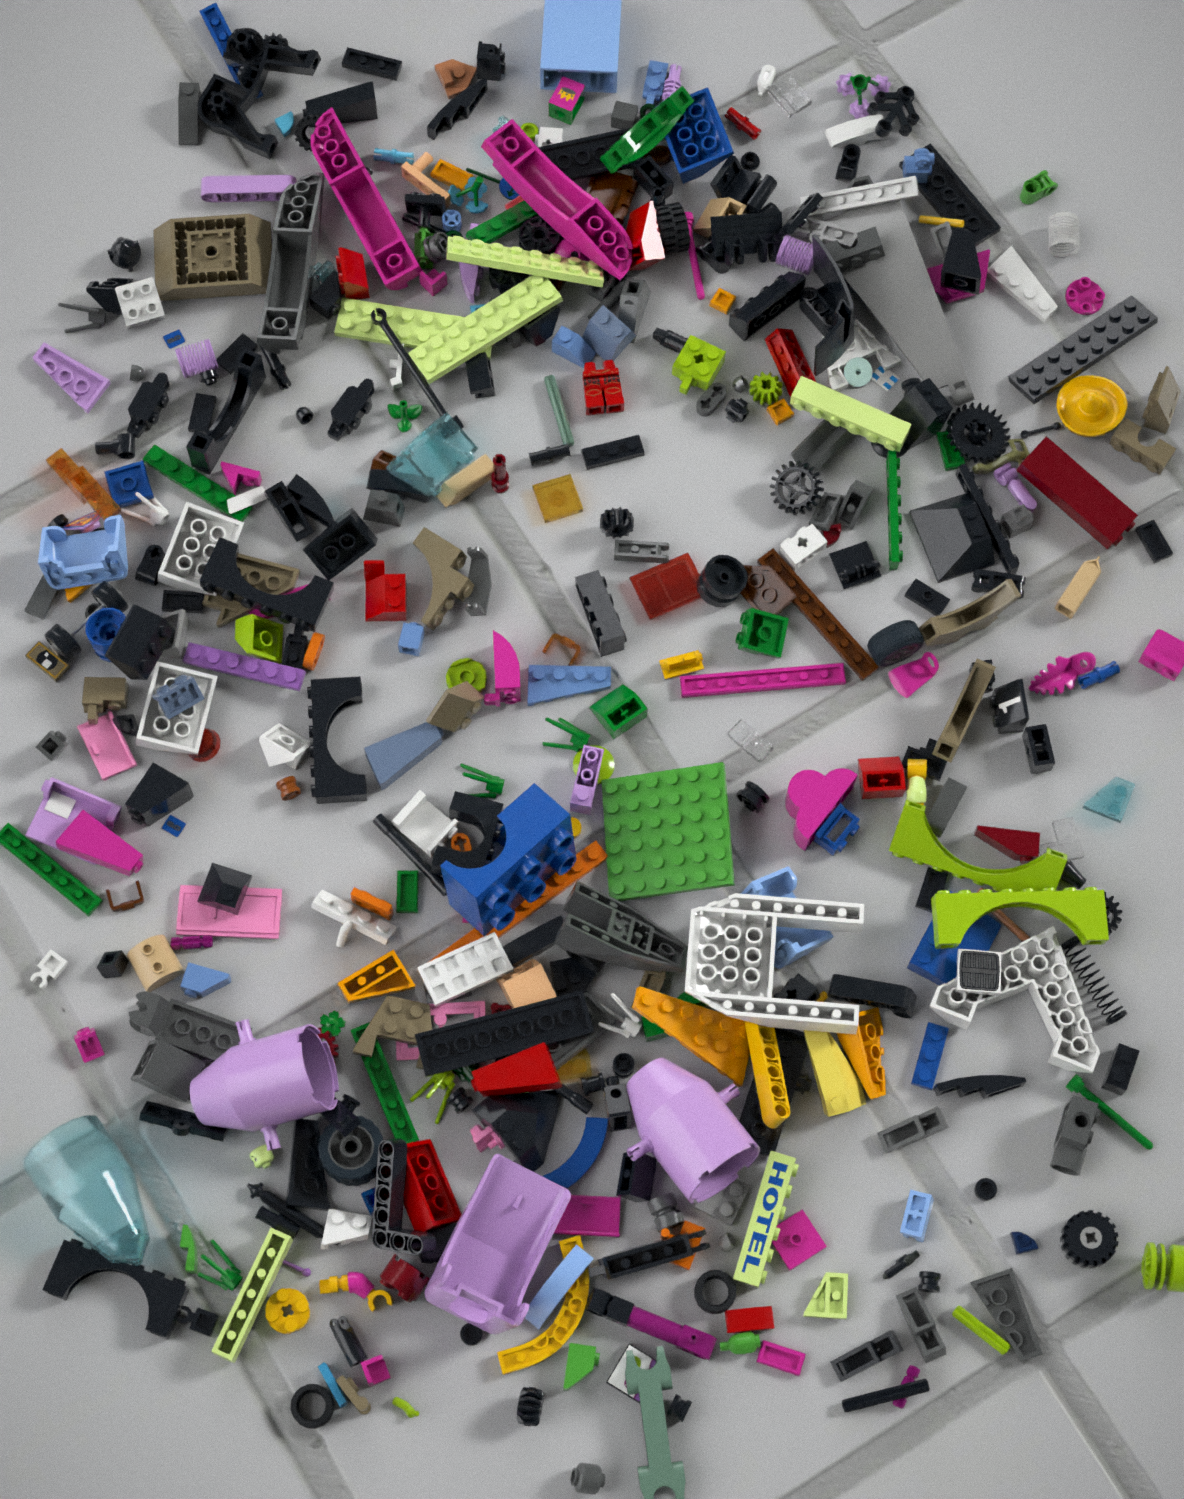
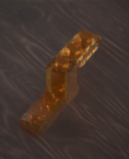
(83, 484)

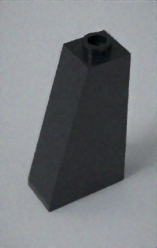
(349, 104)

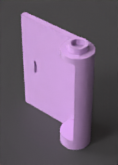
(48, 827)

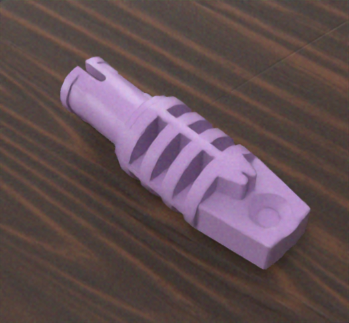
(672, 83)

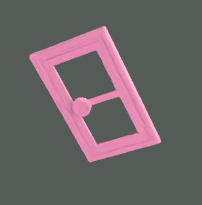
(440, 1019)

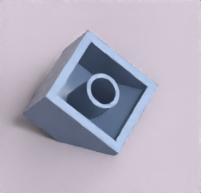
(607, 334)

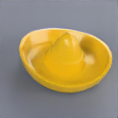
(1091, 405)

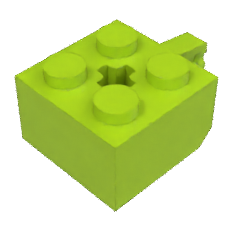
(698, 364)

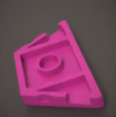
(951, 295)

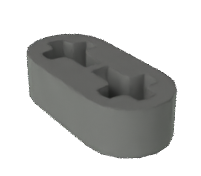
(707, 397)

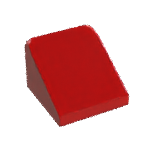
(373, 569)

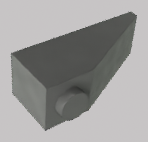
(188, 113)

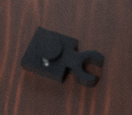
(201, 1321)

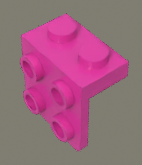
(1164, 655)

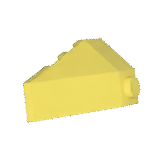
(836, 1080)

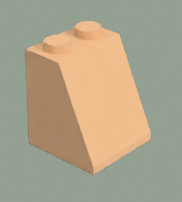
(526, 984)

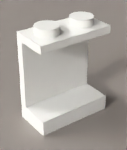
(424, 824)

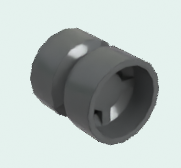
(665, 1211)

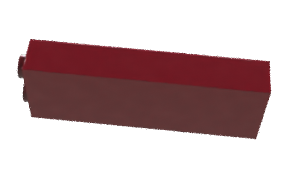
(1077, 493)

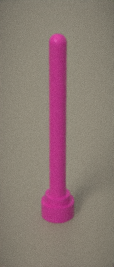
(694, 260)

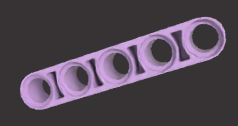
(244, 188)

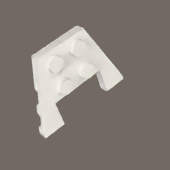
(863, 347)

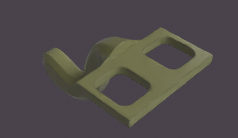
(1014, 455)

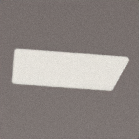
(246, 499)

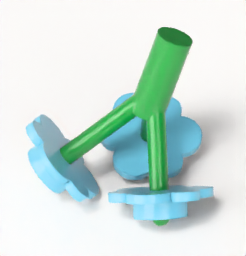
(474, 191)

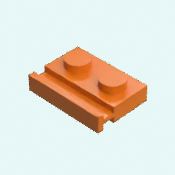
(372, 903)

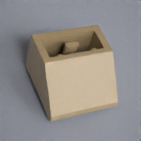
(717, 207)

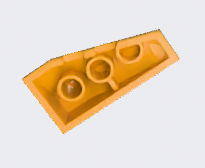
(865, 1052)

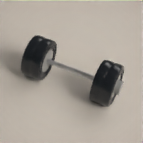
(63, 643)

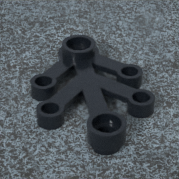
(905, 97)

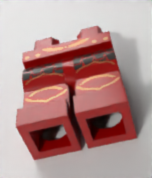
(602, 381)

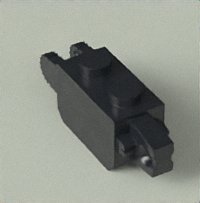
(148, 404)
(350, 409)

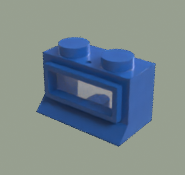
(836, 830)

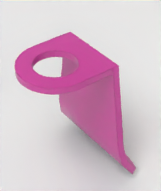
(913, 675)

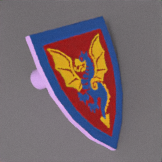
(85, 523)

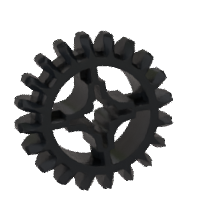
(800, 481)

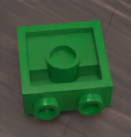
(762, 633)

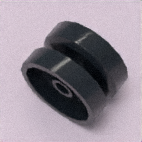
(721, 581)

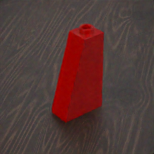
(518, 1073)

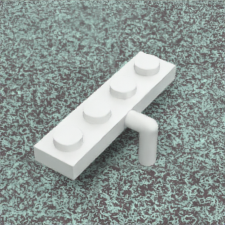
(352, 918)

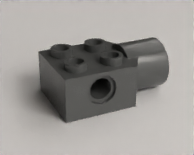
(1071, 1139)

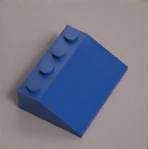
(698, 138)
(941, 964)

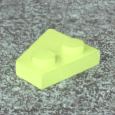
(829, 1298)

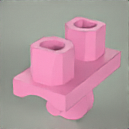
(485, 1138)

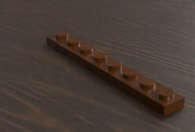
(822, 618)

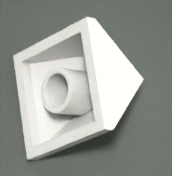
(284, 746)

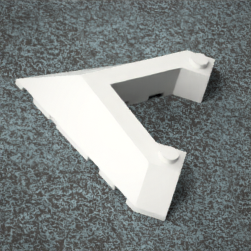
(1042, 970)

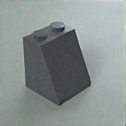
(167, 1070)

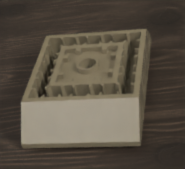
(235, 270)

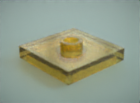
(557, 498)

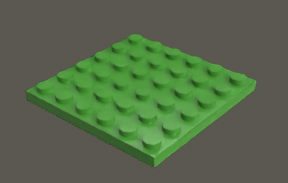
(667, 832)

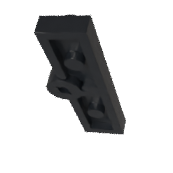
(180, 1121)

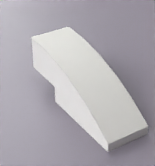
(854, 131)

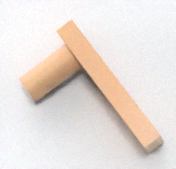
(413, 174)

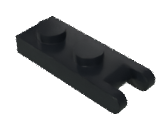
(799, 218)

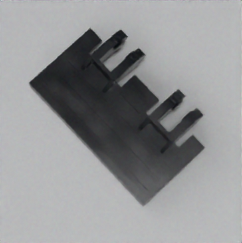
(747, 235)

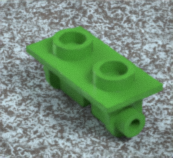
(419, 252)

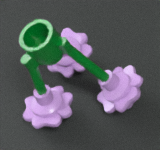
(859, 83)

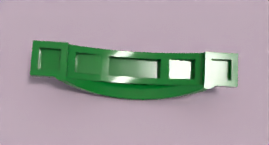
(647, 131)

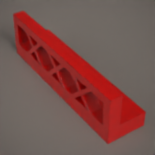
(788, 364)

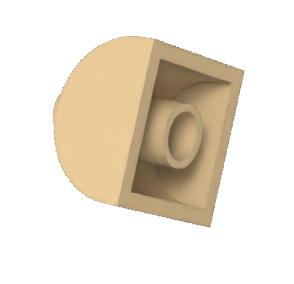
(155, 962)

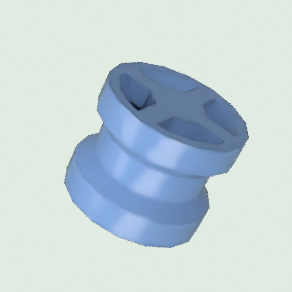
(451, 216)

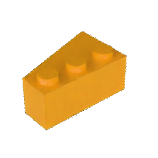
(377, 979)

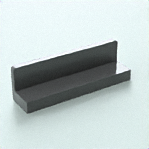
(820, 444)

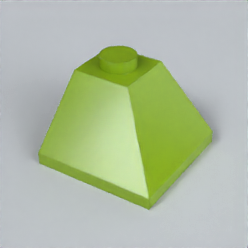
(260, 637)

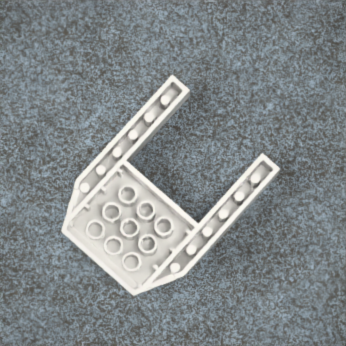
(735, 953)

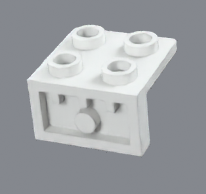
(140, 303)

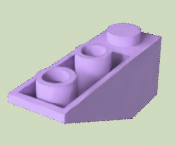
(586, 780)

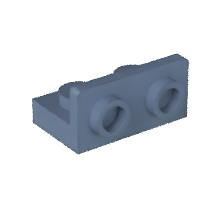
(178, 696)

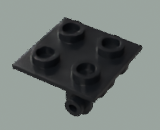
(855, 565)

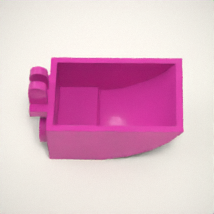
(506, 674)

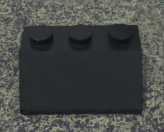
(139, 643)

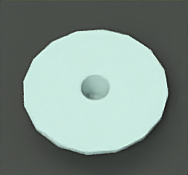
(858, 372)

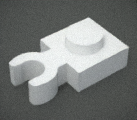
(50, 966)

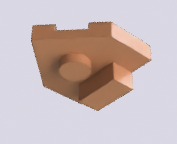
(455, 76)

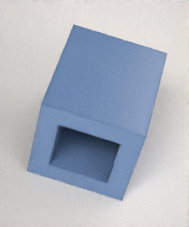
(411, 638)

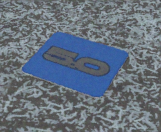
(174, 339)
(173, 826)

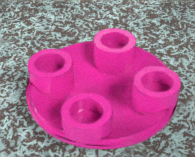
(1084, 296)

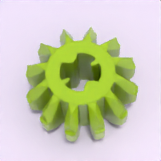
(765, 395)

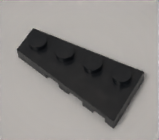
(306, 1172)

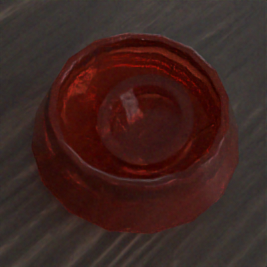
(209, 746)

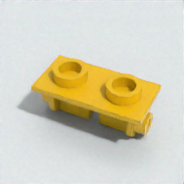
(681, 664)

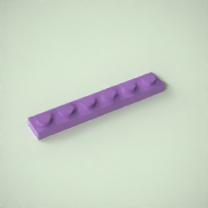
(244, 666)

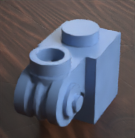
(918, 165)

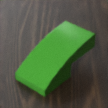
(188, 1243)

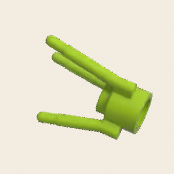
(441, 1081)

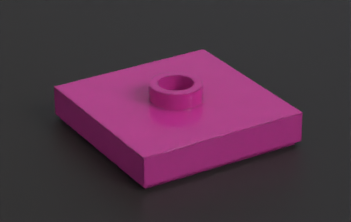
(797, 1240)

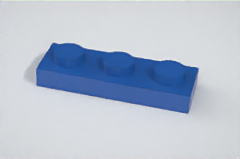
(929, 1056)

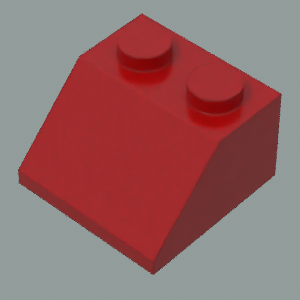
(386, 598)

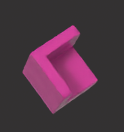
(433, 281)
(375, 1370)

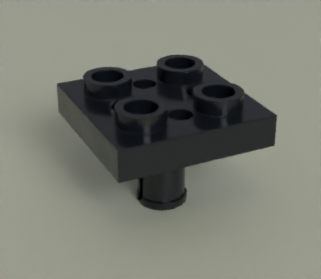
(425, 206)

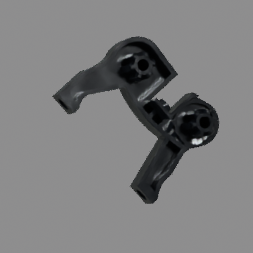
(226, 102)

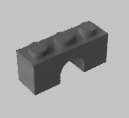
(867, 249)

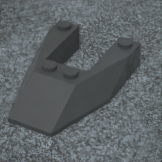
(628, 936)

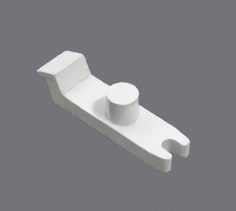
(396, 363)

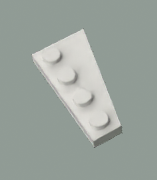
(1019, 282)

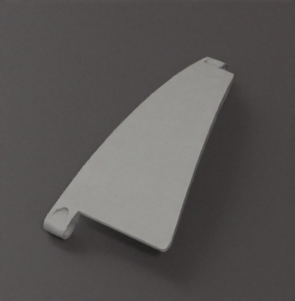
(904, 299)

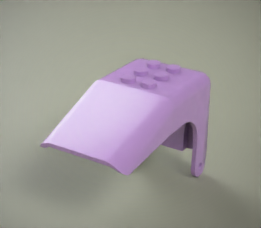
(497, 1247)

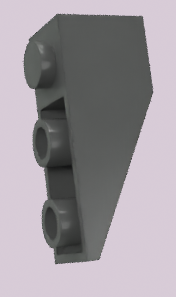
(633, 303)

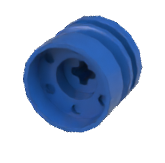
(102, 629)

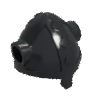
(125, 253)

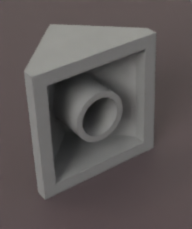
(175, 645)

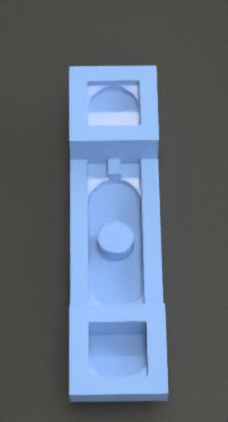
(557, 1286)

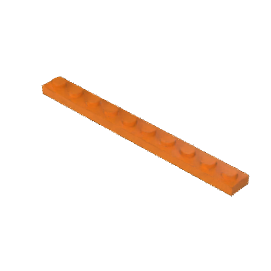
(586, 861)

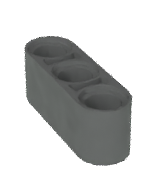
(945, 806)

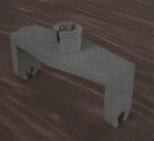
(480, 576)

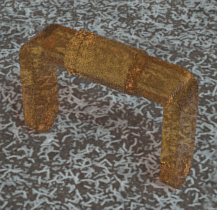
(565, 641)

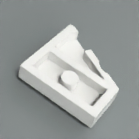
(345, 1227)

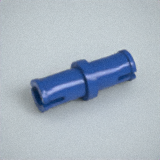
(1098, 675)

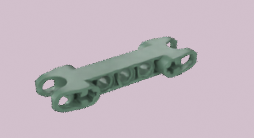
(649, 1386)

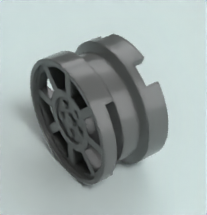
(437, 247)

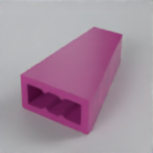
(98, 844)

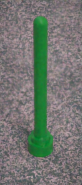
(1077, 1085)

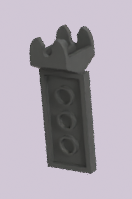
(183, 1026)

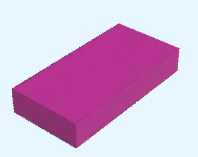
(781, 1358)

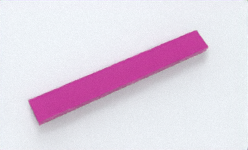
(762, 680)

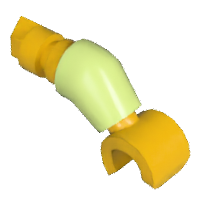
(916, 781)

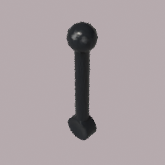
(1024, 434)

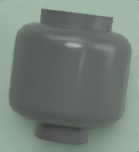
(587, 1478)

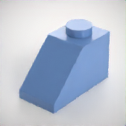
(572, 347)
(202, 980)

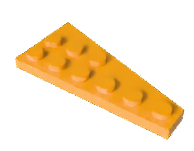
(702, 1031)

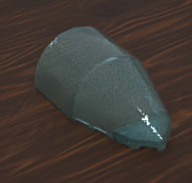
(91, 1188)

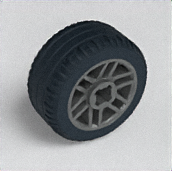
(895, 643)

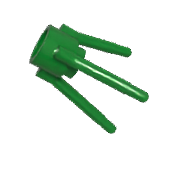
(579, 737)
(494, 783)
(229, 1278)

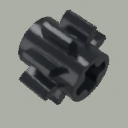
(737, 410)

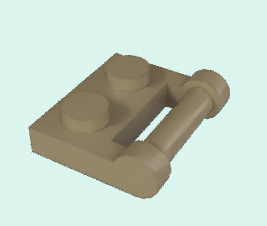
(351, 1389)

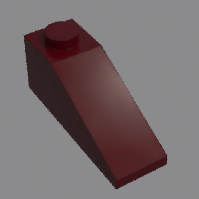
(1016, 844)

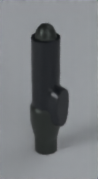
(901, 1263)

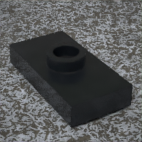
(927, 597)

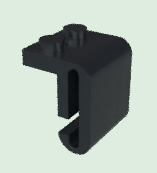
(743, 185)

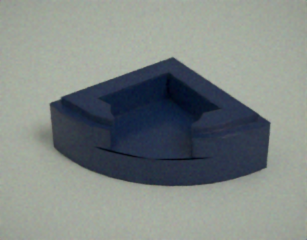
(1023, 1243)

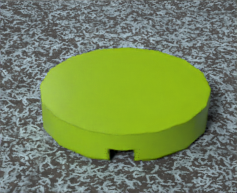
(467, 670)

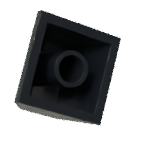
(961, 263)
(925, 411)
(157, 795)

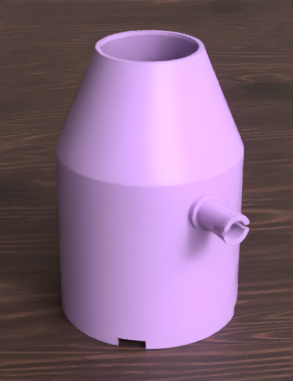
(267, 1082)
(688, 1129)

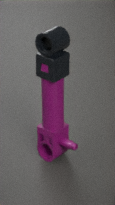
(626, 1314)

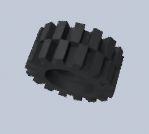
(300, 132)

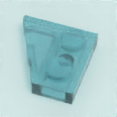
(1111, 800)

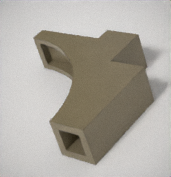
(447, 582)
(971, 617)
(964, 710)

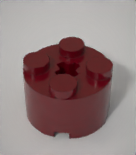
(403, 1278)

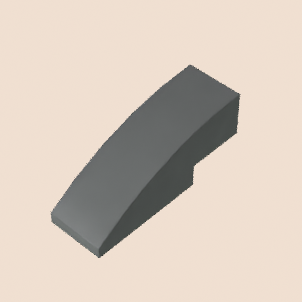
(913, 1129)
(921, 1325)

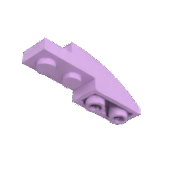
(470, 275)

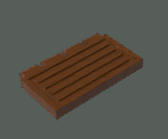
(614, 192)

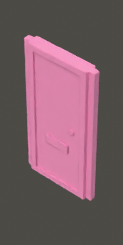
(256, 918)

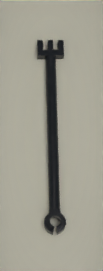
(409, 362)

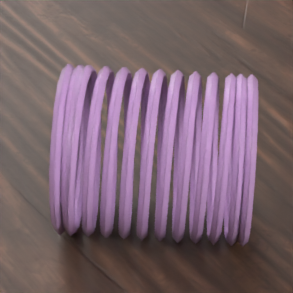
(793, 258)
(192, 367)

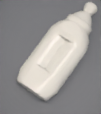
(765, 78)

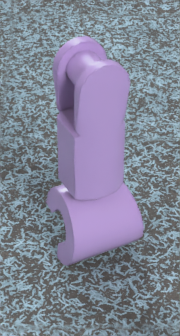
(1009, 475)

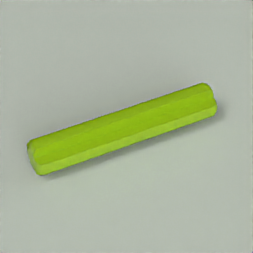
(981, 1330)

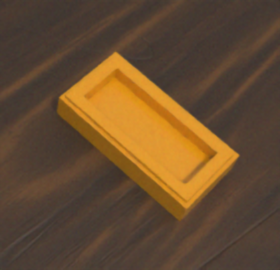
(450, 174)

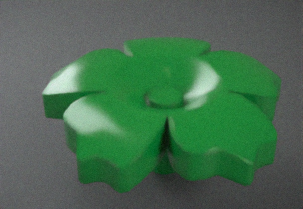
(332, 1023)

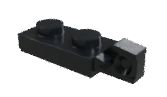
(295, 649)

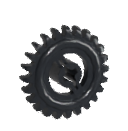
(978, 431)

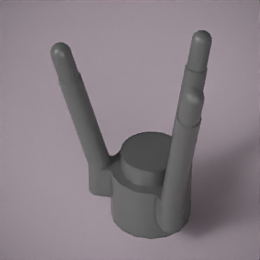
(95, 315)

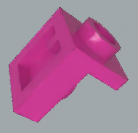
(88, 1044)

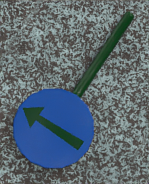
(504, 187)

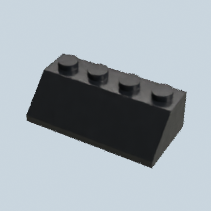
(767, 305)

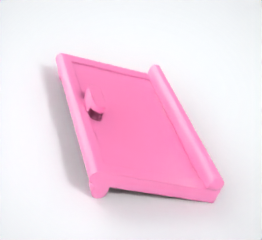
(109, 744)

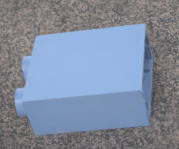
(581, 43)

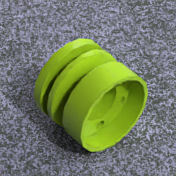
(1162, 1267)

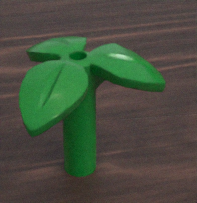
(403, 412)

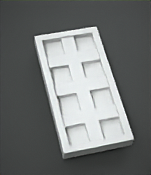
(465, 969)

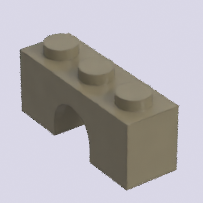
(1153, 457)

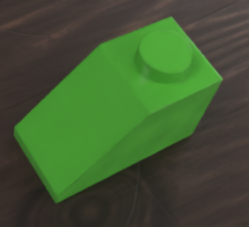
(579, 1364)

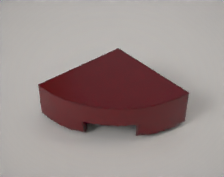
(832, 535)

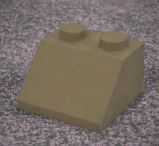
(456, 707)

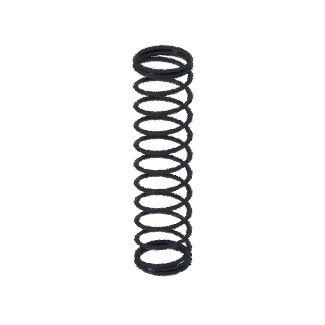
(1071, 943)

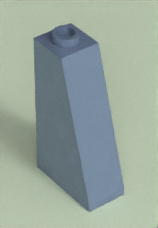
(401, 752)

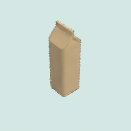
(466, 481)
(1079, 588)

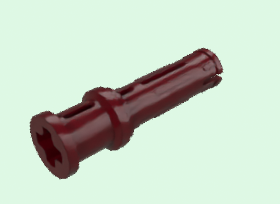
(499, 476)

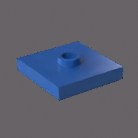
(128, 480)

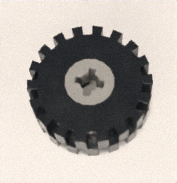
(1083, 1248)

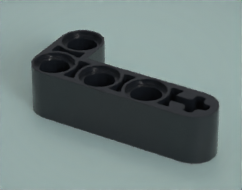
(873, 993)

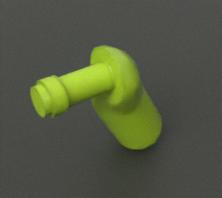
(407, 1408)

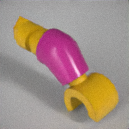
(355, 1283)

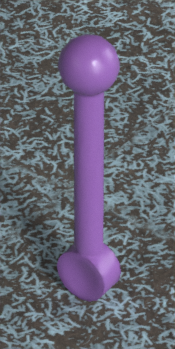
(306, 1272)

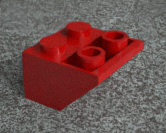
(352, 274)
(881, 777)

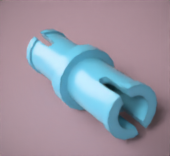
(393, 156)

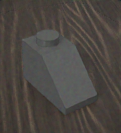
(854, 504)

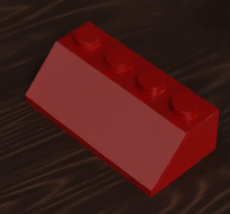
(427, 1190)

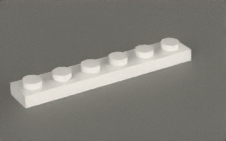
(866, 195)

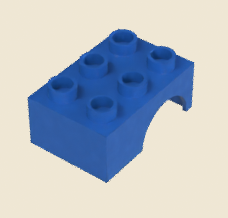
(535, 848)

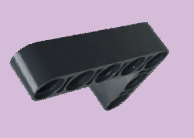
(389, 1201)

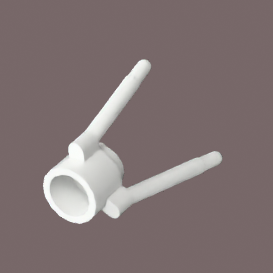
(157, 514)
(630, 1025)

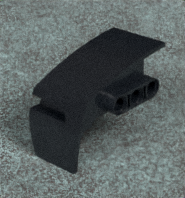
(828, 308)

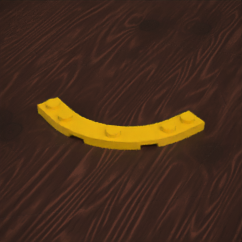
(560, 1330)

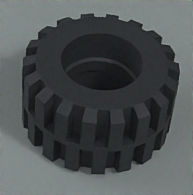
(673, 228)

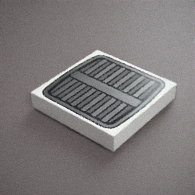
(978, 972)

